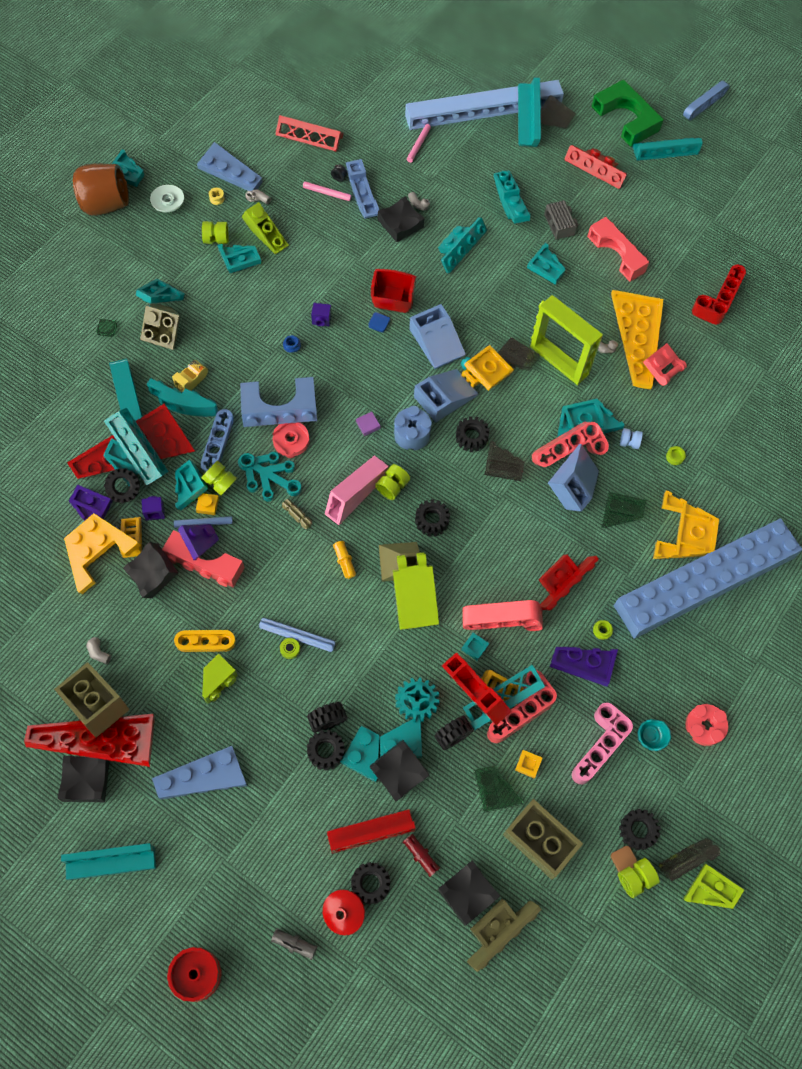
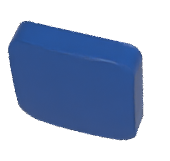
(379, 322)

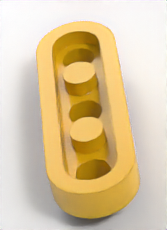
(196, 638)

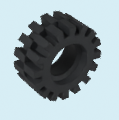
(476, 425)
(110, 485)
(428, 527)
(327, 717)
(454, 732)
(325, 737)
(652, 829)
(384, 880)

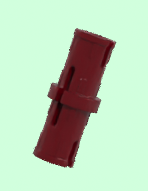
(421, 855)

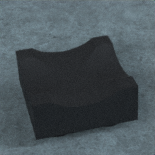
(401, 219)
(151, 570)
(399, 770)
(83, 779)
(468, 893)

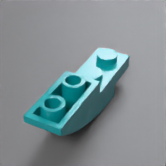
(510, 197)
(185, 403)

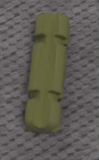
(297, 513)

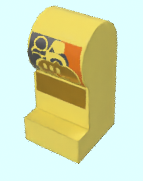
(190, 376)

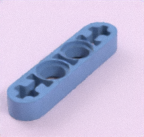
(706, 100)
(215, 441)

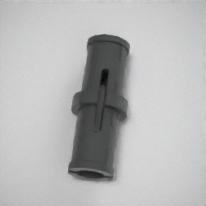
(294, 943)

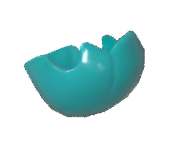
(654, 734)

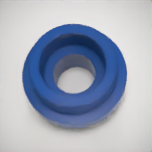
(291, 340)

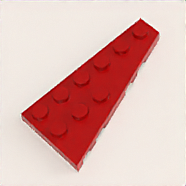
(158, 428)
(125, 741)

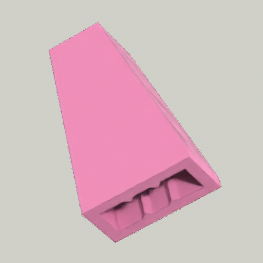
(354, 489)

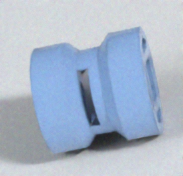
(631, 438)

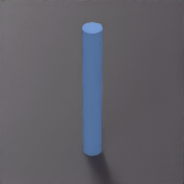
(213, 521)

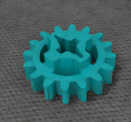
(408, 697)

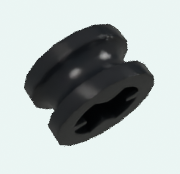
(339, 172)

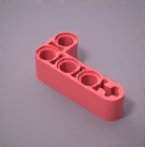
(567, 447)
(505, 614)
(520, 712)

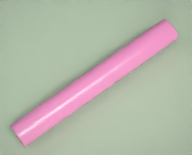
(417, 145)
(327, 191)

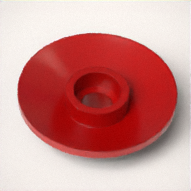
(350, 905)

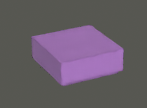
(368, 423)

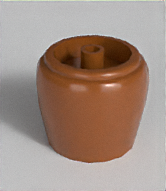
(100, 188)

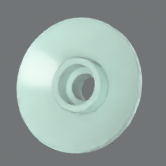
(167, 198)

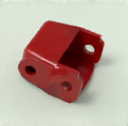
(393, 290)

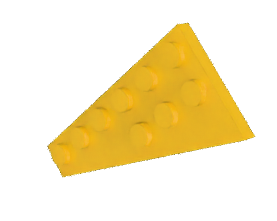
(639, 328)

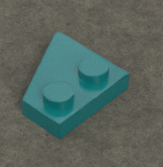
(132, 172)
(239, 257)
(546, 265)
(158, 292)
(117, 458)
(188, 484)
(409, 732)
(362, 753)

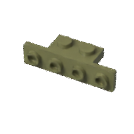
(498, 928)

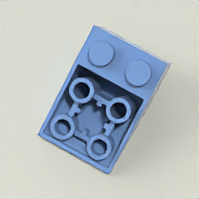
(436, 336)
(443, 393)
(575, 480)

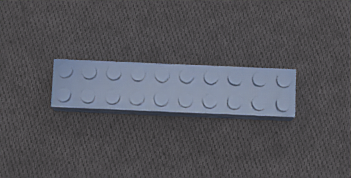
(707, 578)

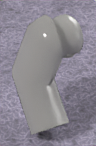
(257, 195)
(421, 205)
(608, 348)
(95, 652)

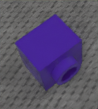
(321, 314)
(153, 508)

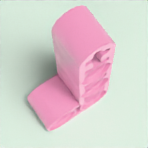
(600, 748)

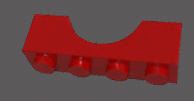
(476, 689)

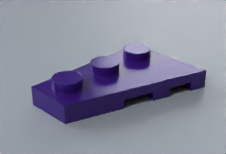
(587, 664)

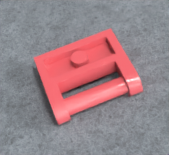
(660, 360)

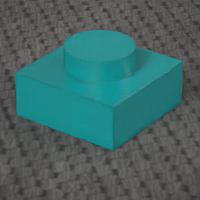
(475, 646)

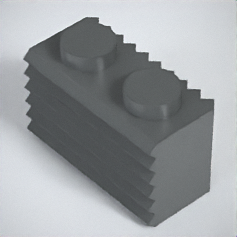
(560, 219)

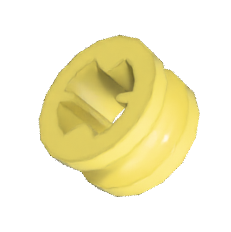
(217, 200)

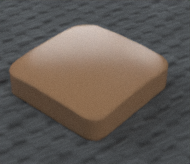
(623, 858)

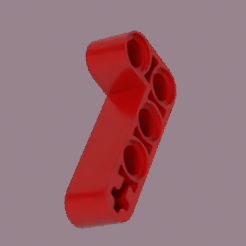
(713, 309)

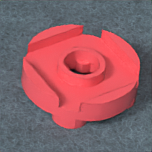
(293, 448)
(717, 719)

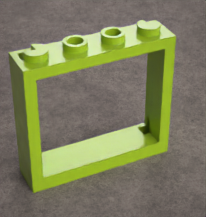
(577, 327)

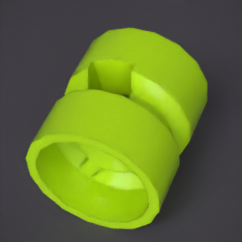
(215, 232)
(219, 478)
(394, 479)
(639, 877)

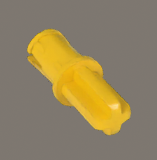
(344, 559)

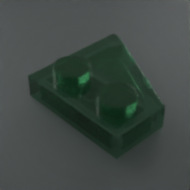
(622, 509)
(495, 790)

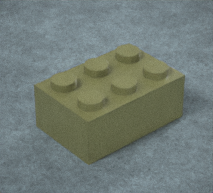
(92, 699)
(543, 839)

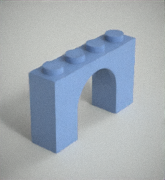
(258, 413)

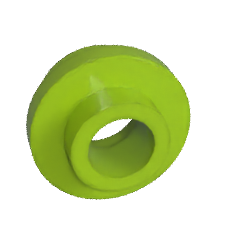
(602, 624)

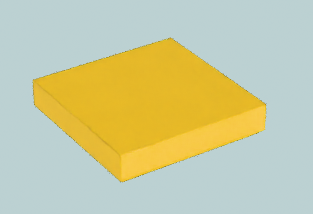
(489, 367)

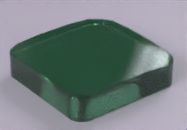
(106, 327)

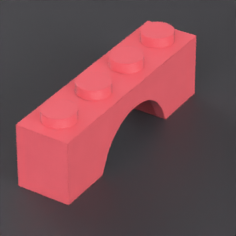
(607, 235)
(223, 569)

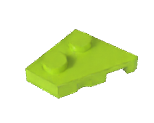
(713, 889)

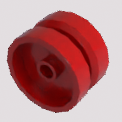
(208, 976)

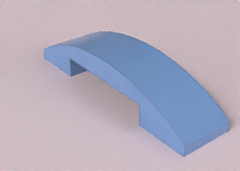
(361, 189)

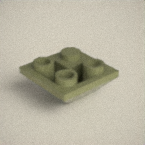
(160, 325)
(388, 557)

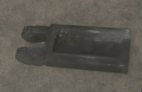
(689, 859)

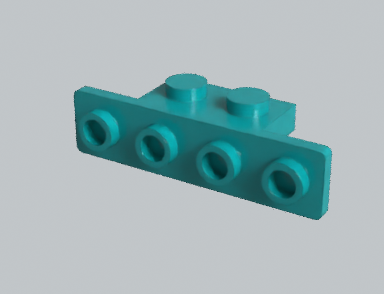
(460, 243)

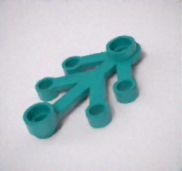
(268, 473)

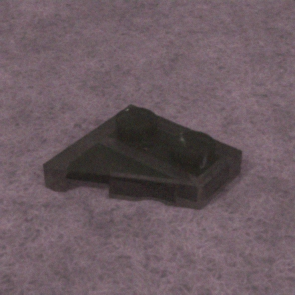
(556, 114)
(518, 355)
(503, 464)

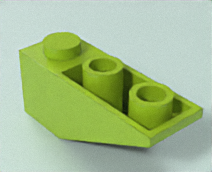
(264, 228)

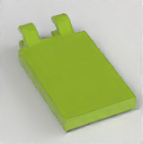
(415, 593)

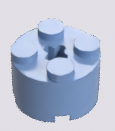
(412, 428)

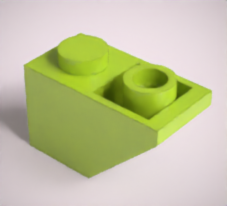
(216, 677)

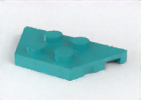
(587, 411)

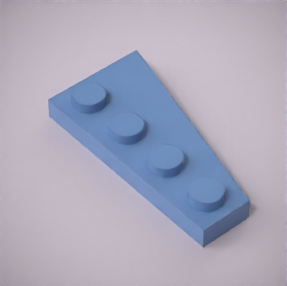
(227, 167)
(200, 776)

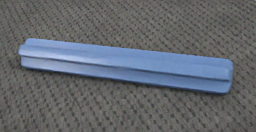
(297, 634)

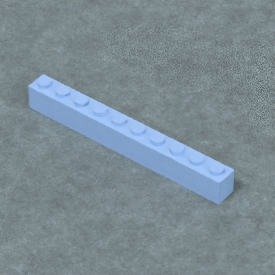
(473, 105)

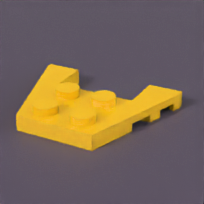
(695, 533)
(89, 543)

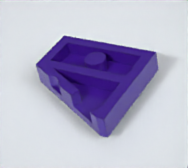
(89, 502)
(198, 538)

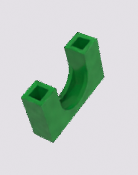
(624, 96)

